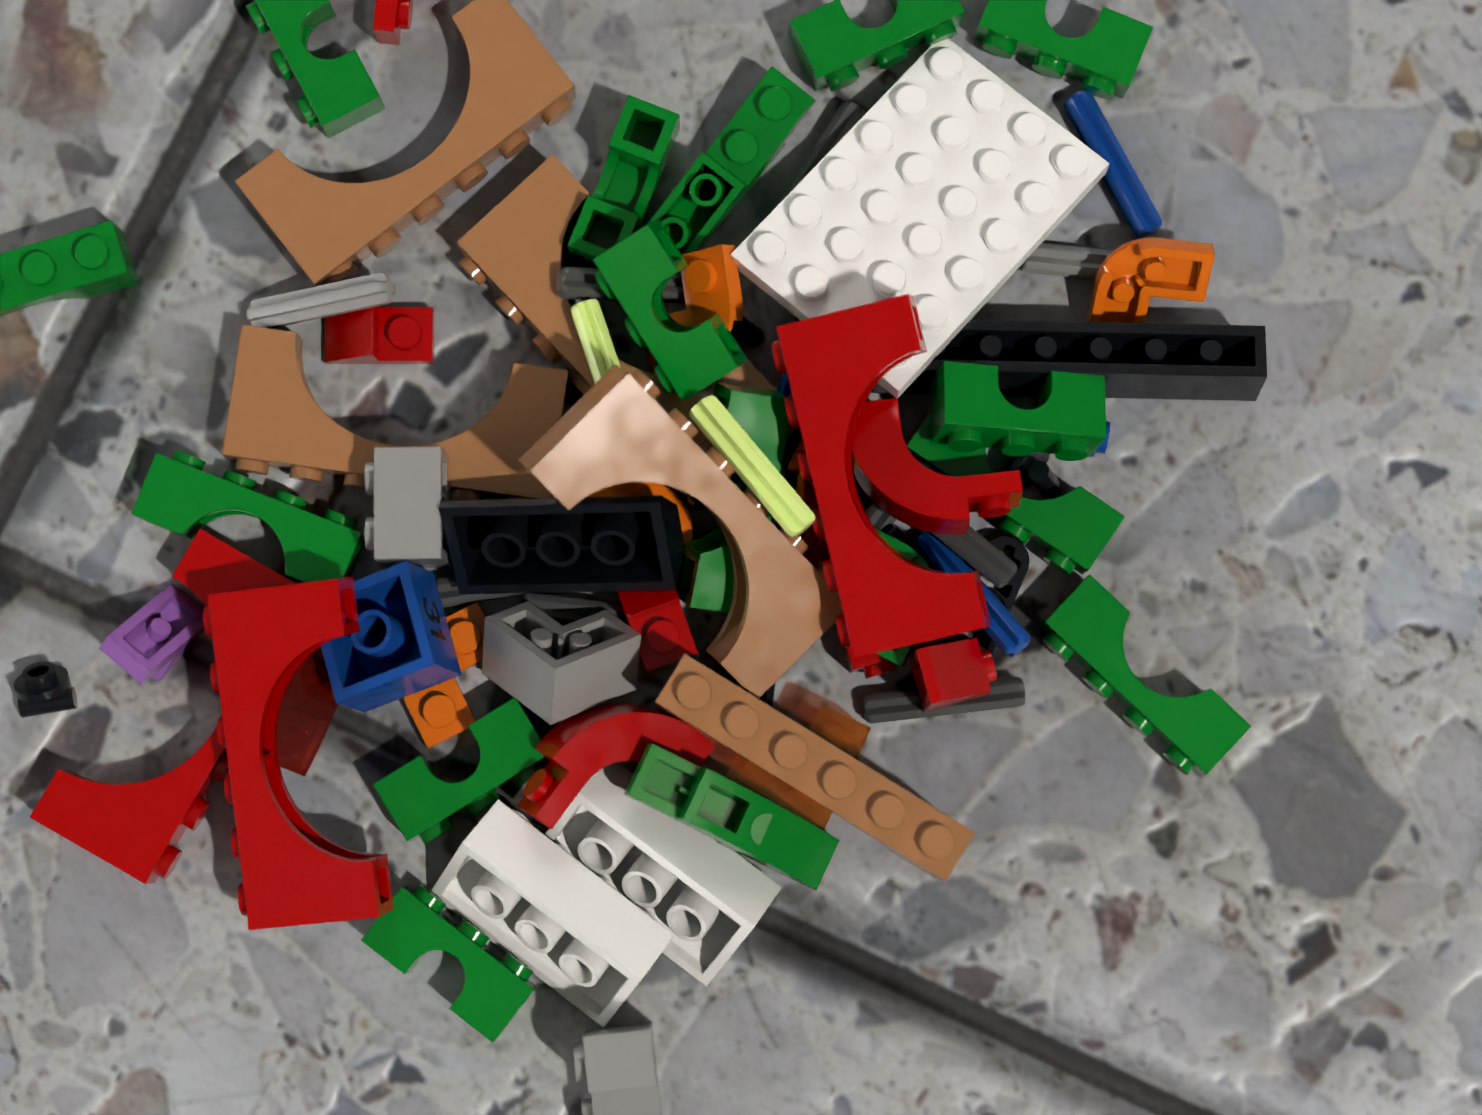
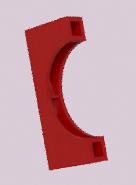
(831, 372)
(286, 864)

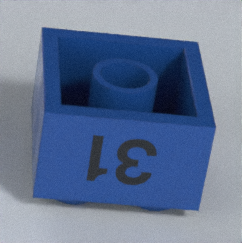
(400, 641)

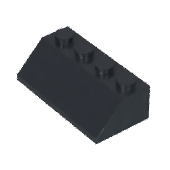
(551, 549)

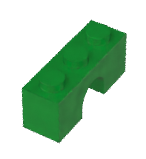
(837, 48)
(1100, 59)
(334, 89)
(628, 180)
(686, 354)
(973, 414)
(425, 802)
(492, 985)

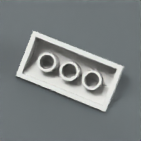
(668, 869)
(551, 912)

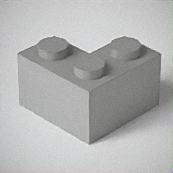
(407, 499)
(558, 666)
(619, 1070)

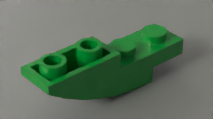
(733, 161)
(732, 815)

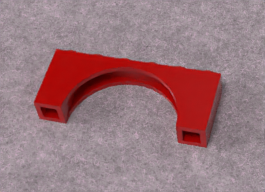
(143, 821)

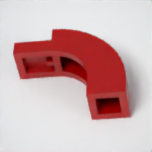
(914, 492)
(598, 739)

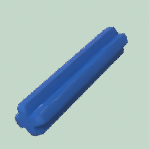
(1120, 176)
(1004, 628)

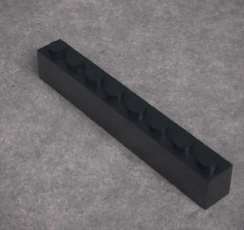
(1133, 357)

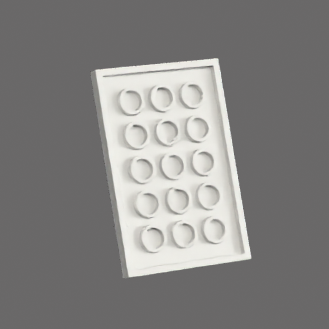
(924, 200)

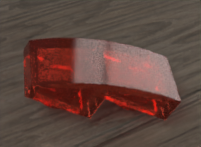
(305, 715)

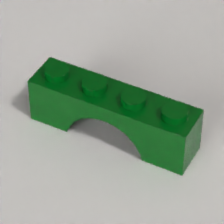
(66, 267)
(187, 499)
(1067, 527)
(707, 564)
(1091, 630)

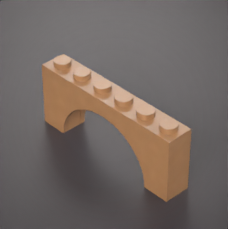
(340, 224)
(522, 250)
(282, 426)
(626, 437)
(814, 768)

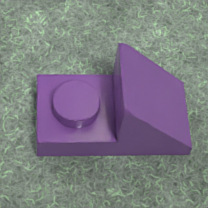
(156, 635)

